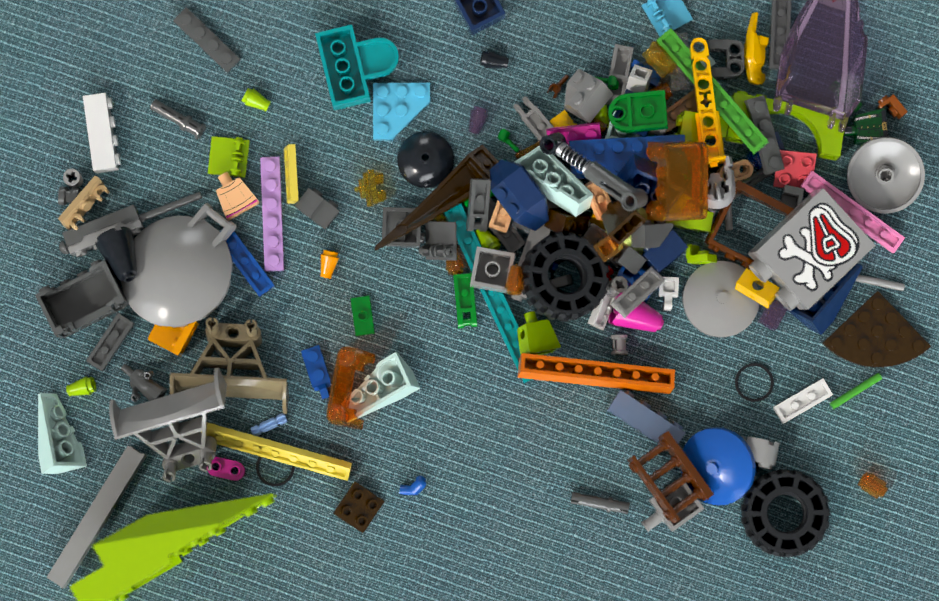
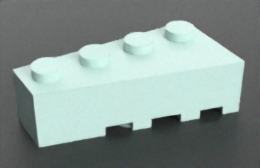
(557, 181)

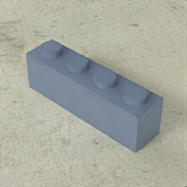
(642, 418)

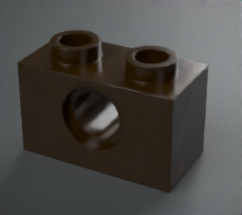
(565, 222)

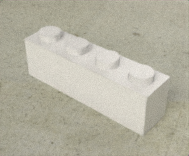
(100, 133)

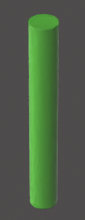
(855, 391)

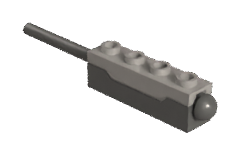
(84, 238)

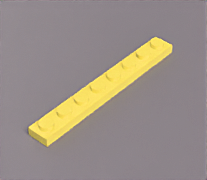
(279, 452)

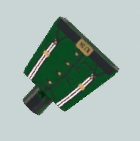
(867, 126)

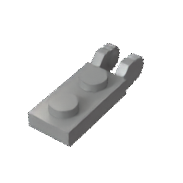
(533, 119)

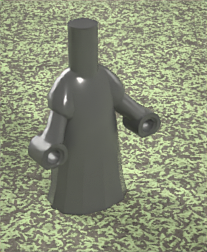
(144, 383)

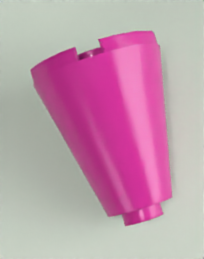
(641, 318)

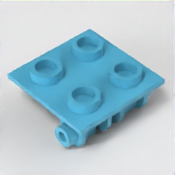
(666, 14)

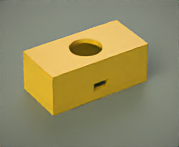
(764, 296)

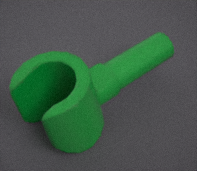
(611, 82)
(503, 136)

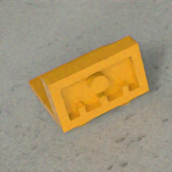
(172, 338)

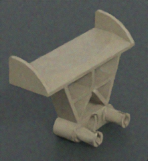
(248, 340)

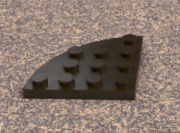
(876, 336)

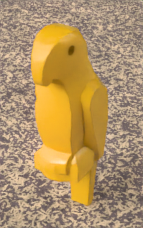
(754, 53)

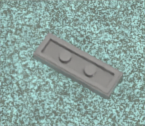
(638, 292)

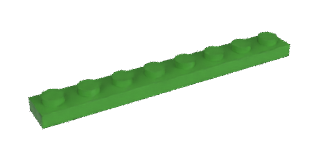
(724, 103)

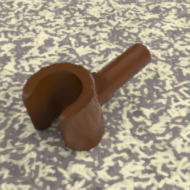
(557, 87)

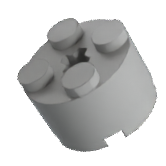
(764, 451)

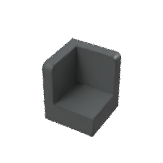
(792, 196)
(629, 259)

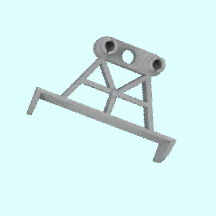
(170, 409)

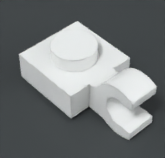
(668, 290)

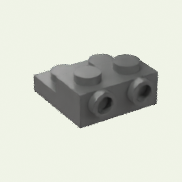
(393, 217)

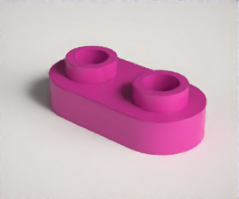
(225, 469)

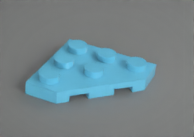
(396, 107)

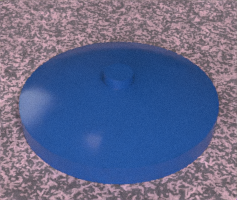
(723, 463)

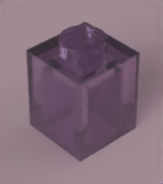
(772, 316)

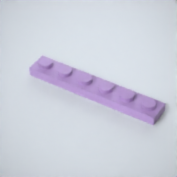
(272, 214)

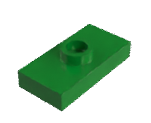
(362, 316)

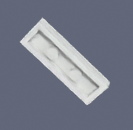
(802, 401)

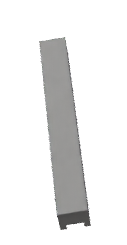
(96, 516)

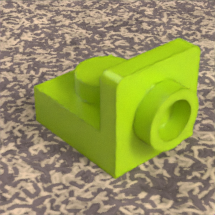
(698, 257)

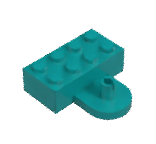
(351, 63)

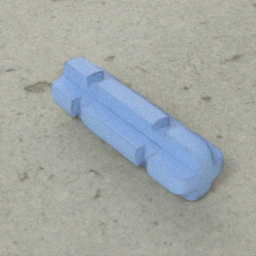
(268, 424)

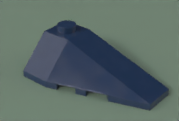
(825, 310)

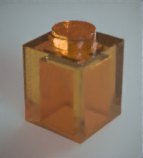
(607, 248)

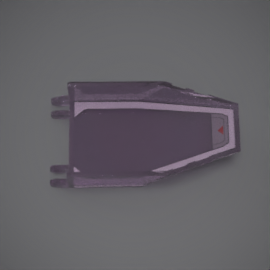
(824, 61)

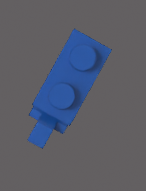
(317, 370)

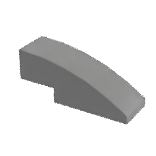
(620, 68)

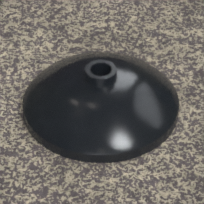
(430, 172)

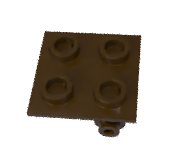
(358, 507)

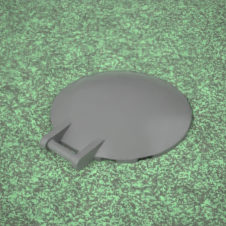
(181, 269)

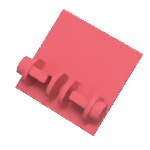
(796, 166)

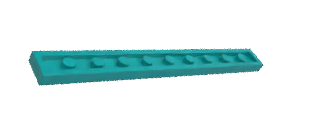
(495, 300)

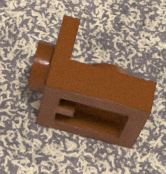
(895, 108)

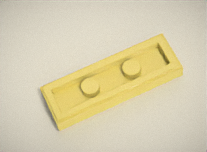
(291, 174)

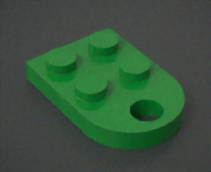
(641, 111)

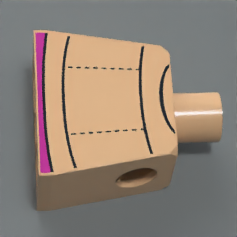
(235, 196)

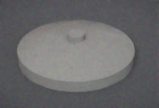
(885, 175)
(714, 303)

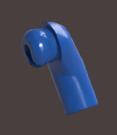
(416, 487)

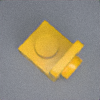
(562, 119)

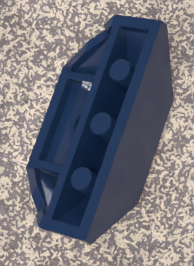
(519, 194)

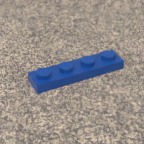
(248, 266)

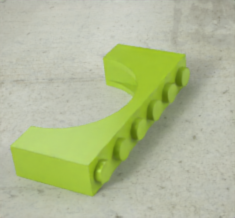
(687, 125)
(828, 140)

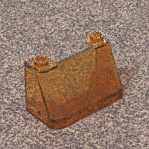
(347, 362)

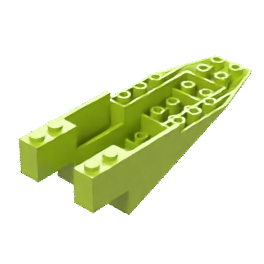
(154, 546)

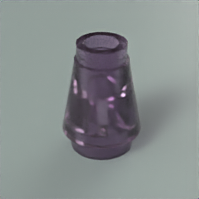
(477, 119)

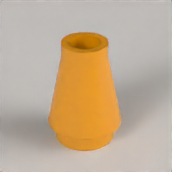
(328, 263)

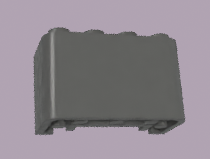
(82, 300)

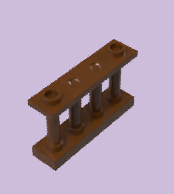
(689, 475)

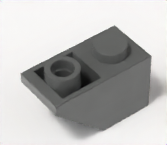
(651, 234)

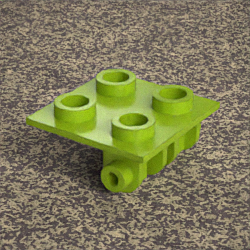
(228, 156)

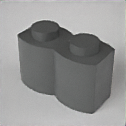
(317, 208)

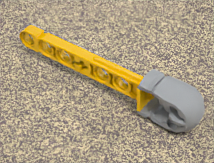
(716, 195)

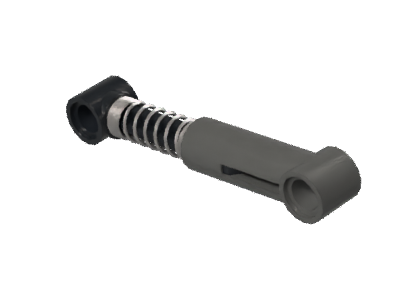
(594, 172)

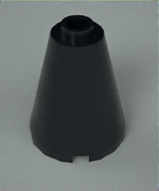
(119, 252)

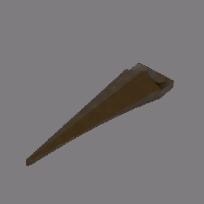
(447, 194)

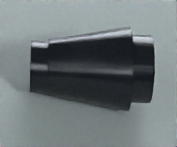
(493, 60)

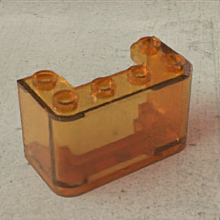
(680, 180)

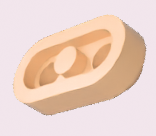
(747, 172)

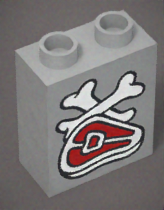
(809, 251)

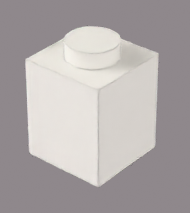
(639, 79)

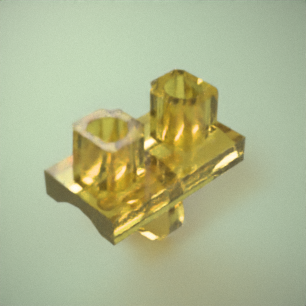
(659, 59)
(368, 190)

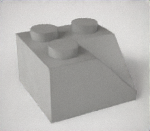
(585, 95)

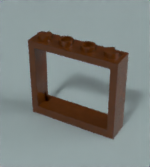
(755, 195)

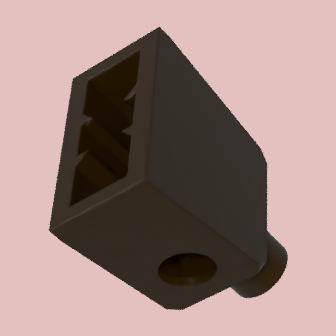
(620, 222)

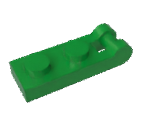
(464, 300)

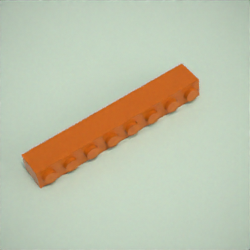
(596, 373)

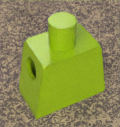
(537, 336)

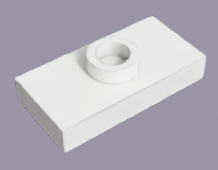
(601, 313)

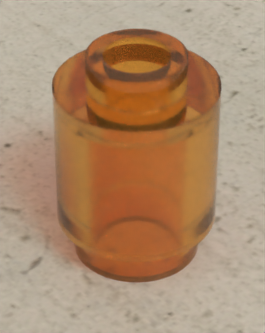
(872, 485)

